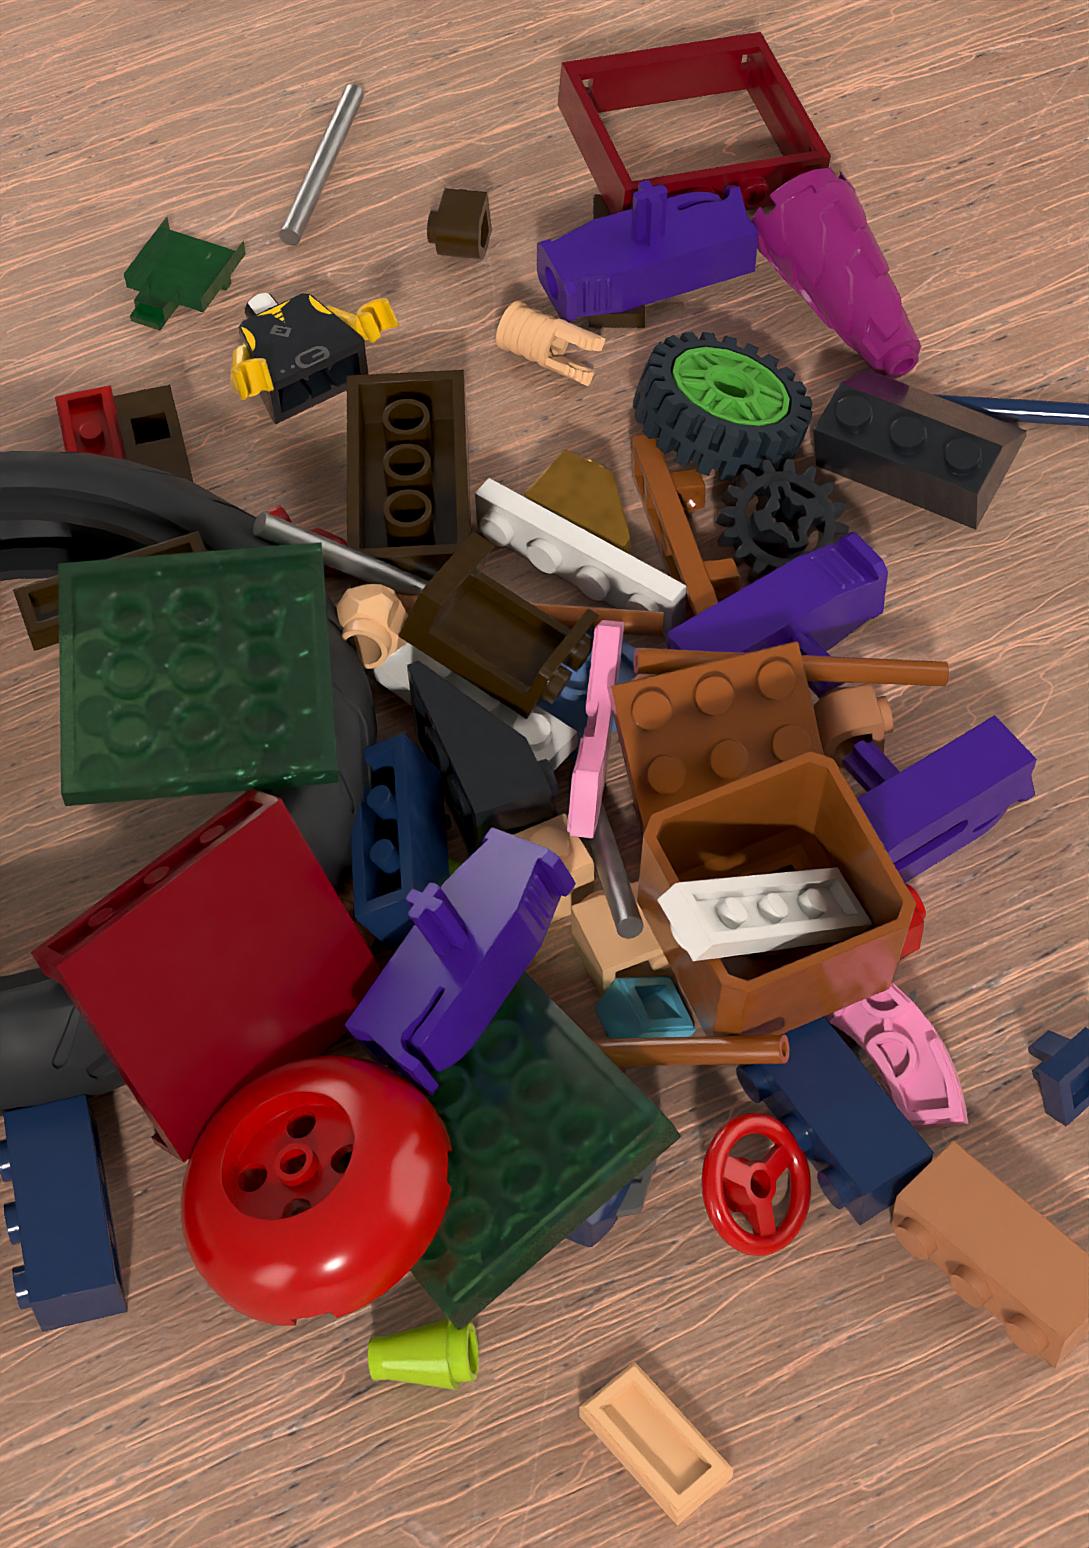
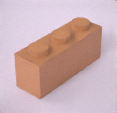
(997, 1252)

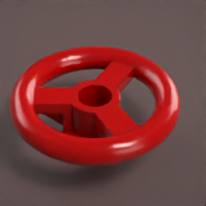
(748, 1186)

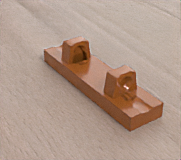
(666, 500)

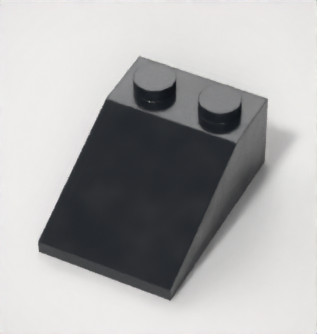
(483, 761)

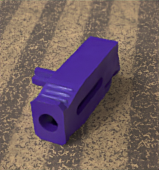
(648, 252)
(805, 601)
(943, 797)
(460, 957)

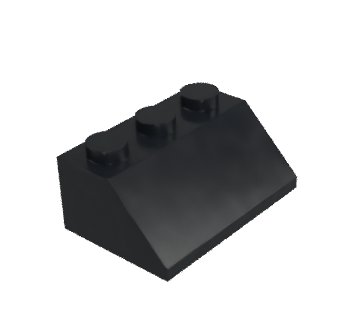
(915, 446)

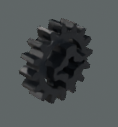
(793, 503)

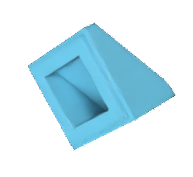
(643, 1009)

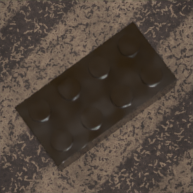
(408, 469)

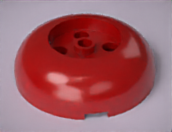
(353, 1227)

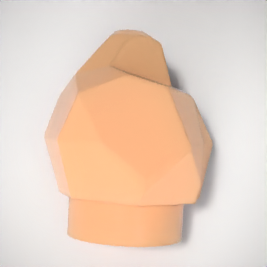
(374, 620)

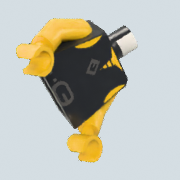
(303, 350)

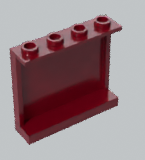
(214, 966)

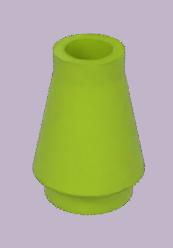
(426, 1355)

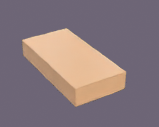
(656, 1443)

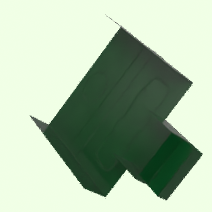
(176, 272)

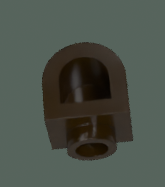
(461, 224)

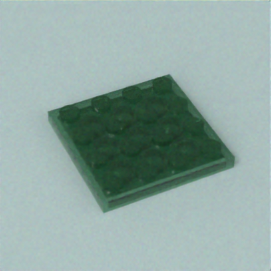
(195, 674)
(537, 1146)

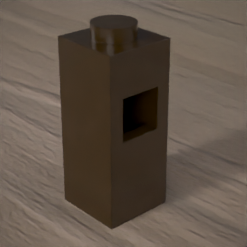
(153, 430)

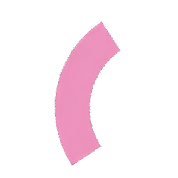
(594, 747)
(907, 1056)

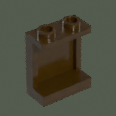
(495, 634)

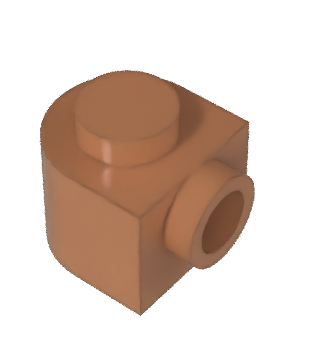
(849, 717)

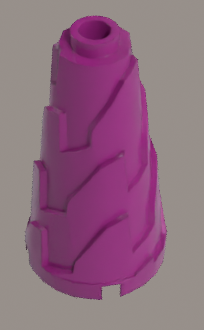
(833, 261)

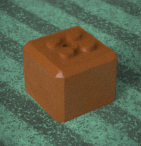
(772, 823)

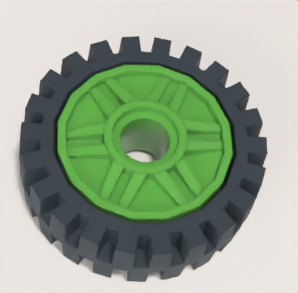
(721, 405)

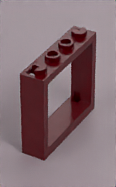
(681, 74)

